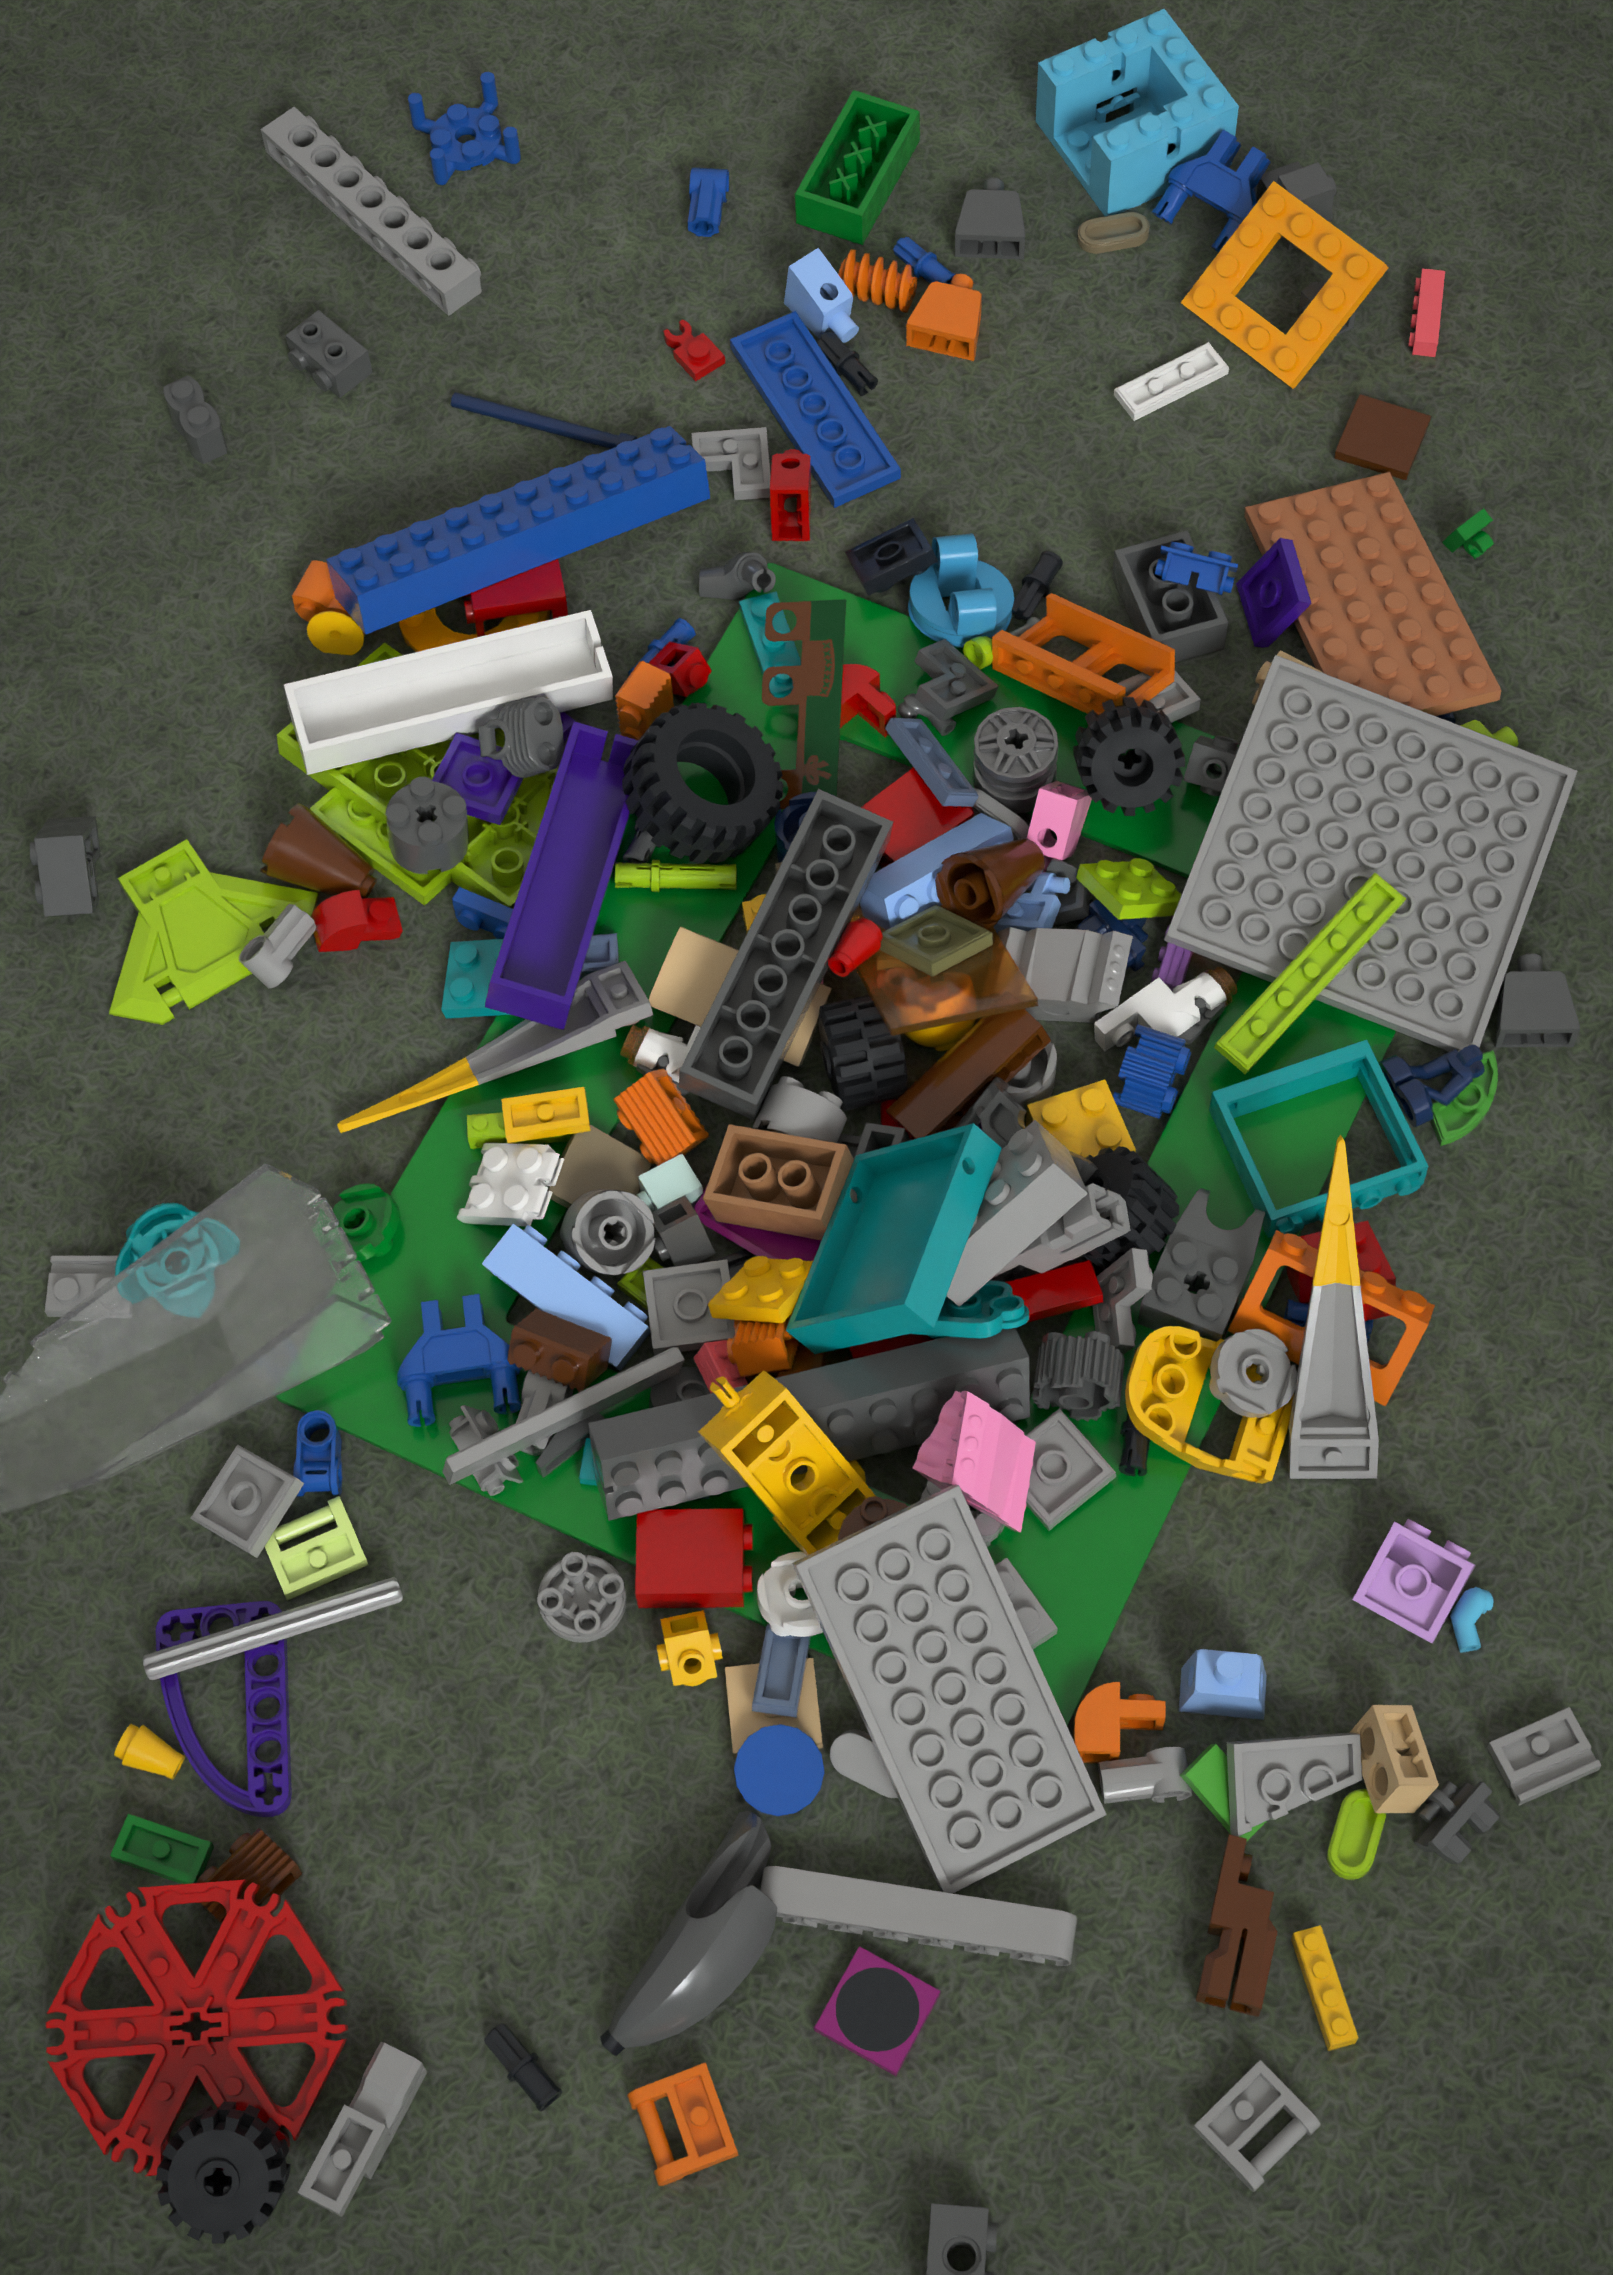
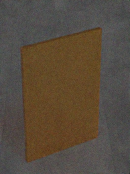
(967, 991)

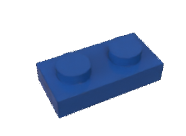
(480, 912)

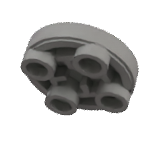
(581, 1598)

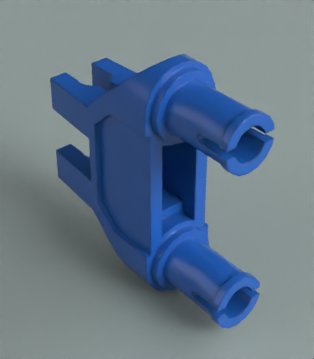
(1216, 184)
(456, 1357)

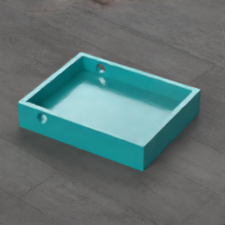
(899, 1245)

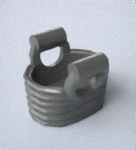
(531, 737)

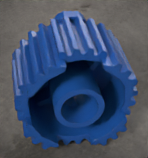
(1151, 1072)

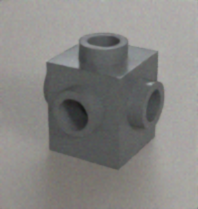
(1203, 760)

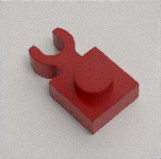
(696, 354)

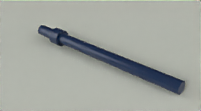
(539, 421)

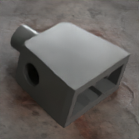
(991, 223)
(1535, 1008)

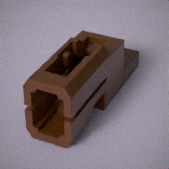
(1237, 1914)

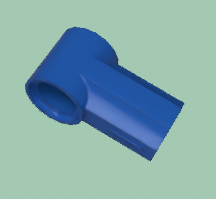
(707, 197)

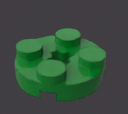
(380, 1221)

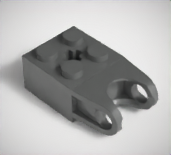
(1203, 1261)

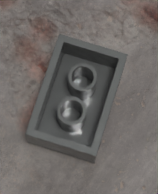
(1164, 610)

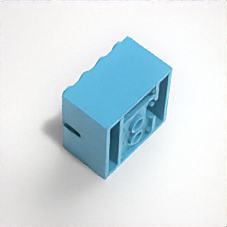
(1172, 115)

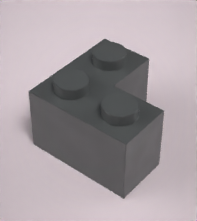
(1307, 184)
(65, 861)

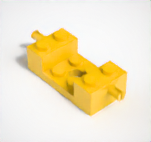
(768, 1436)

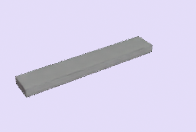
(562, 1415)

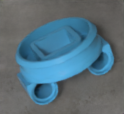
(977, 591)

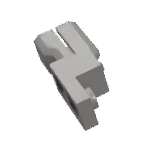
(1077, 1231)
(363, 2129)

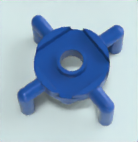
(451, 155)

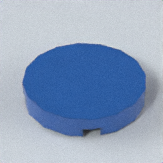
(779, 1770)

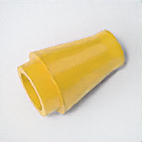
(148, 1752)

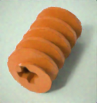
(879, 282)

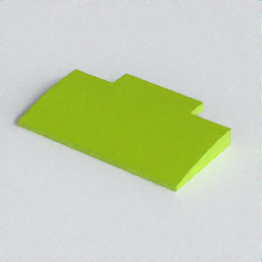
(359, 802)

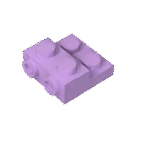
(1415, 1580)

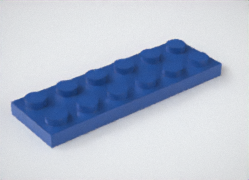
(815, 409)

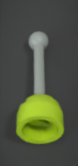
(980, 648)

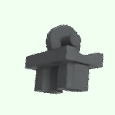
(1450, 1814)

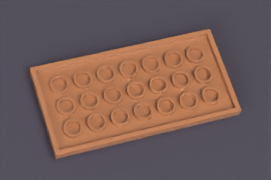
(1377, 597)

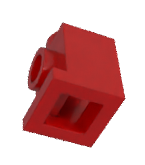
(689, 670)

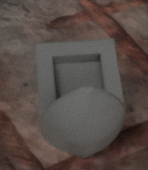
(1074, 903)

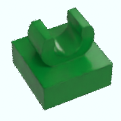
(1471, 535)

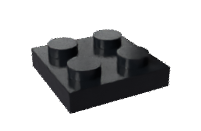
(891, 557)

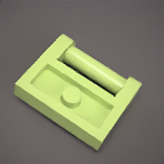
(318, 1558)

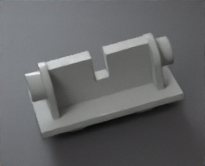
(473, 1429)

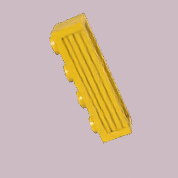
(1324, 1988)

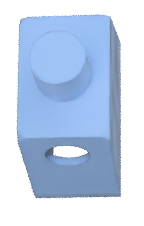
(820, 297)
(1223, 1684)

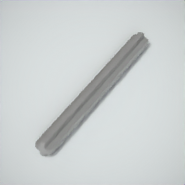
(272, 1628)

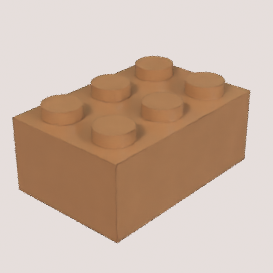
(777, 1181)

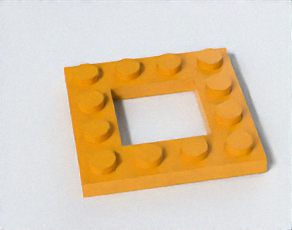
(1352, 278)

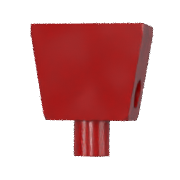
(790, 479)

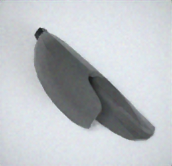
(706, 1945)

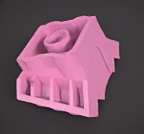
(982, 1456)

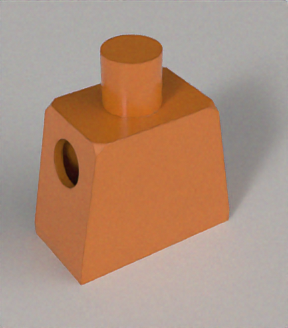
(947, 319)

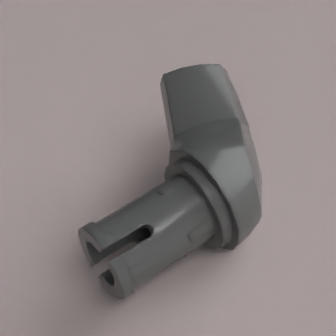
(736, 577)

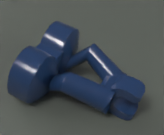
(1415, 1096)

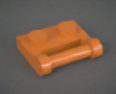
(698, 2120)

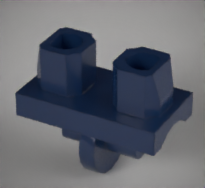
(1103, 921)

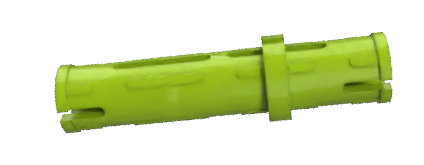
(667, 875)

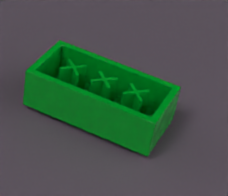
(857, 167)

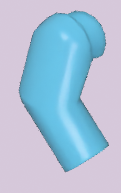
(1466, 1613)

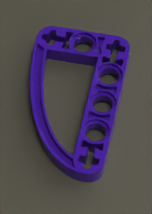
(256, 1689)

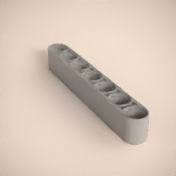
(921, 1914)

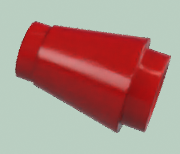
(856, 945)

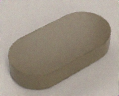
(1113, 232)

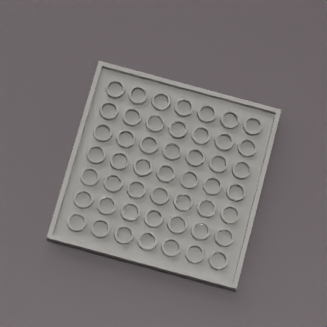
(1360, 787)

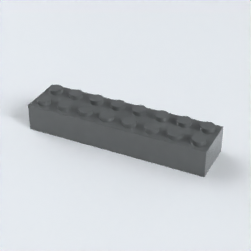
(785, 955)

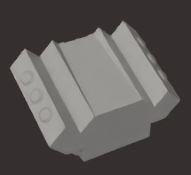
(1070, 970)

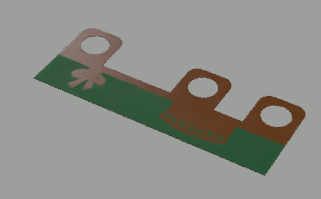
(815, 690)

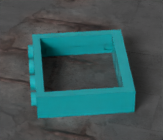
(1296, 1081)

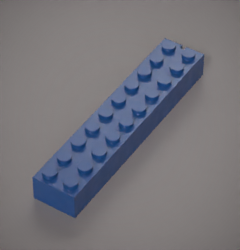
(518, 529)

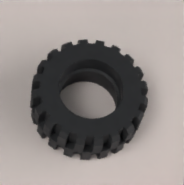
(731, 754)

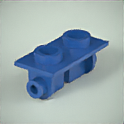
(1211, 569)

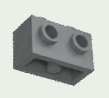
(328, 354)

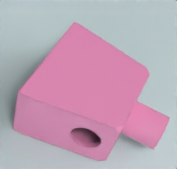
(1064, 811)

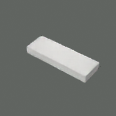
(1171, 381)

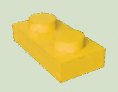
(545, 1115)

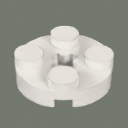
(775, 1599)

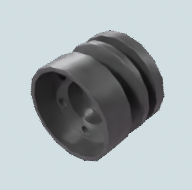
(1015, 757)

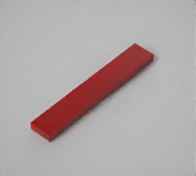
(1042, 1293)

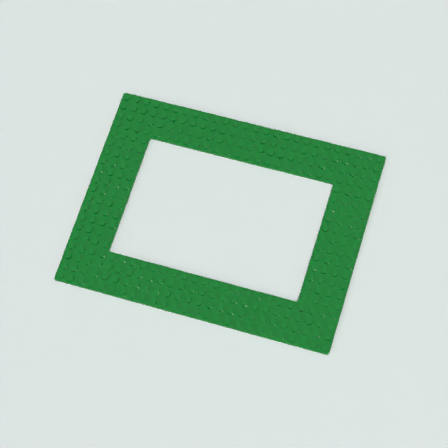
(1095, 1554)

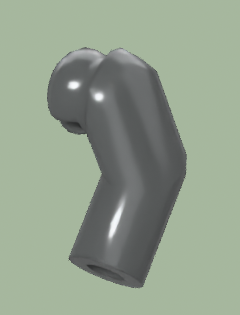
(912, 707)

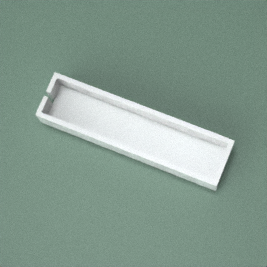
(445, 691)

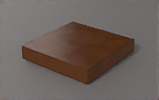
(1382, 437)

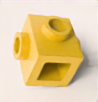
(689, 1649)

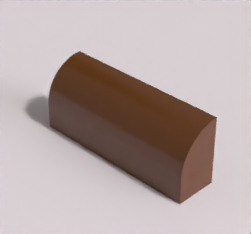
(946, 1091)

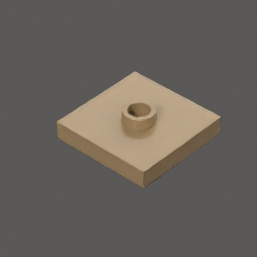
(745, 1722)

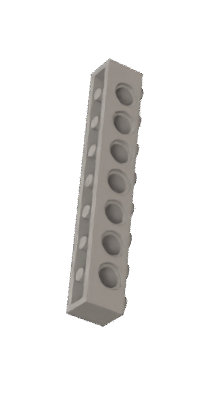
(372, 210)

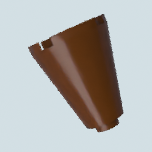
(316, 857)
(988, 880)

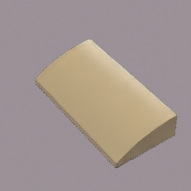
(694, 977)

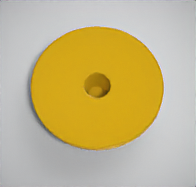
(335, 633)

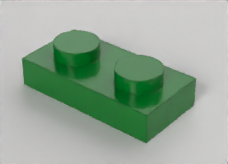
(161, 1850)

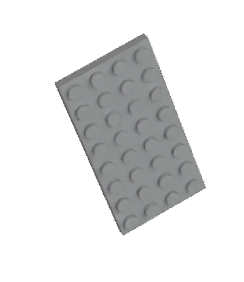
(949, 1689)

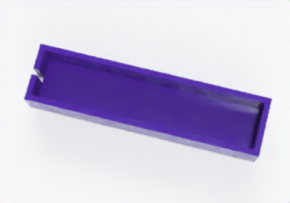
(564, 882)

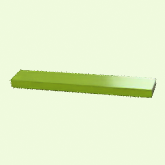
(1309, 973)

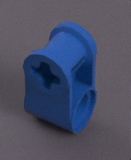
(318, 1462)

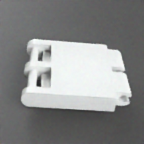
(511, 1184)

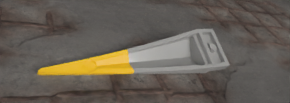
(600, 1005)
(1333, 1399)

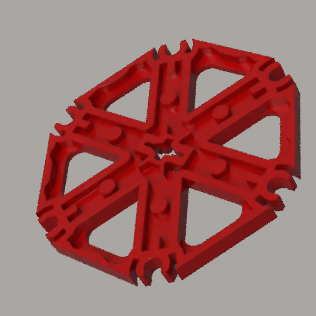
(176, 1988)

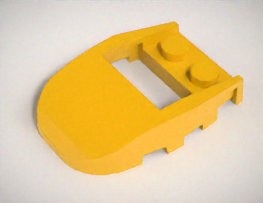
(1164, 1395)

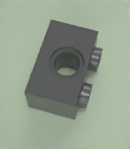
(959, 2228)

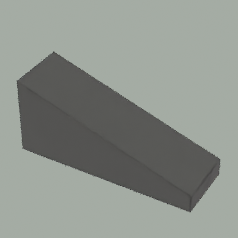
(564, 1445)

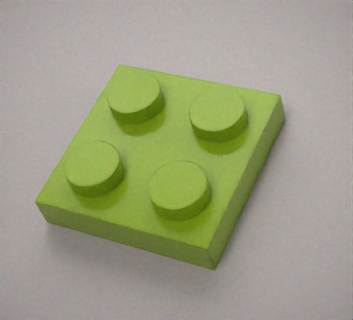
(1130, 888)

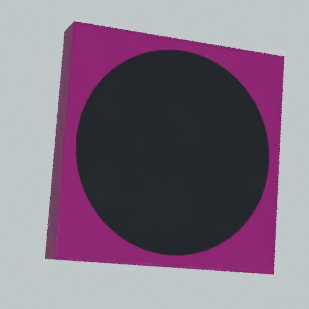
(877, 2011)

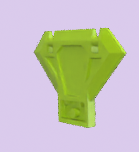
(191, 932)

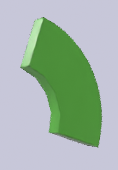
(1469, 1106)

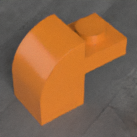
(1104, 1714)

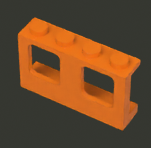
(1081, 681)
(1375, 1291)

